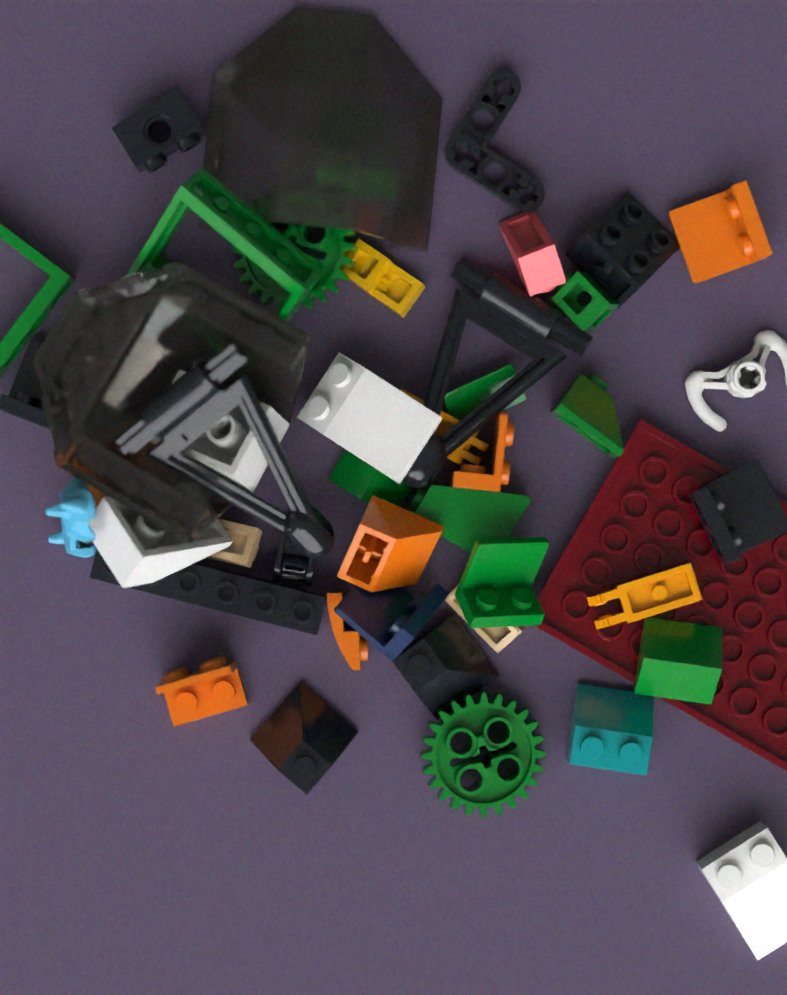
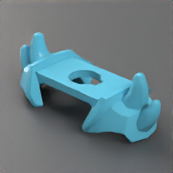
(76, 511)

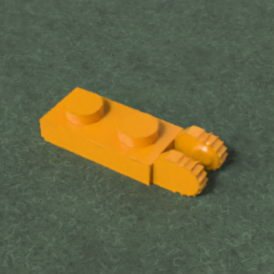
(649, 595)

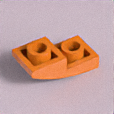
(349, 641)

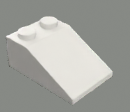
(369, 417)
(232, 448)
(142, 550)
(752, 886)

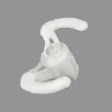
(740, 378)

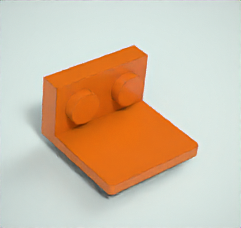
(720, 233)
(474, 476)
(202, 692)

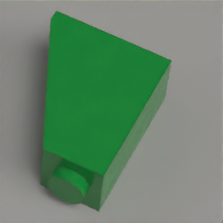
(470, 513)

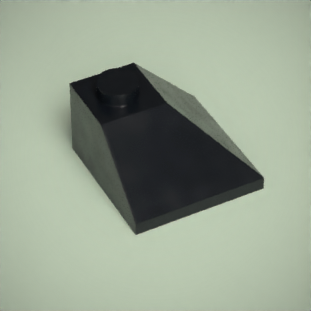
(445, 666)
(303, 737)

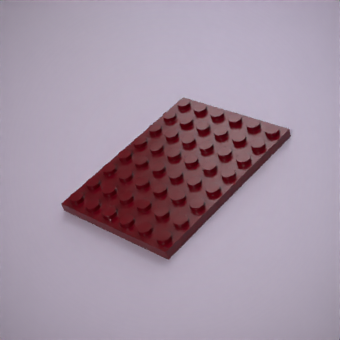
(647, 525)

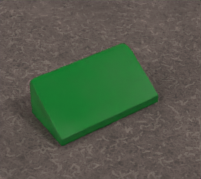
(469, 396)

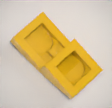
(383, 279)

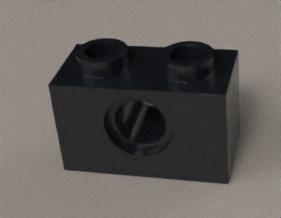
(168, 110)

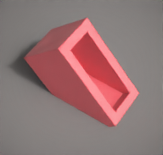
(532, 252)

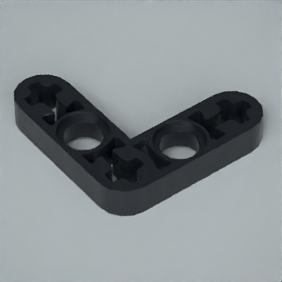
(479, 141)

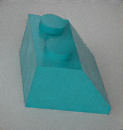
(611, 729)

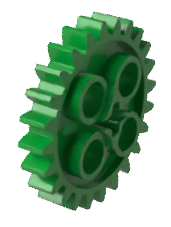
(333, 244)
(490, 788)

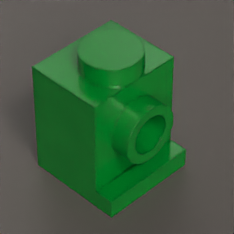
(569, 300)

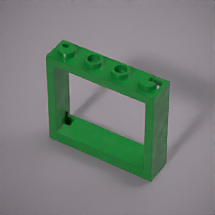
(241, 228)
(39, 307)

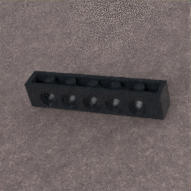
(233, 594)

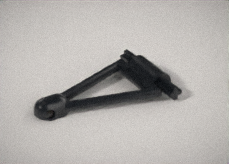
(514, 318)
(193, 407)

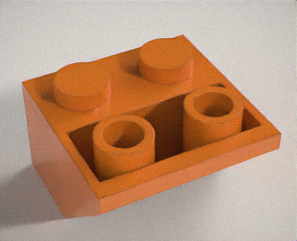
(389, 547)

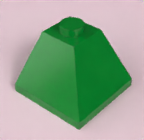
(591, 413)

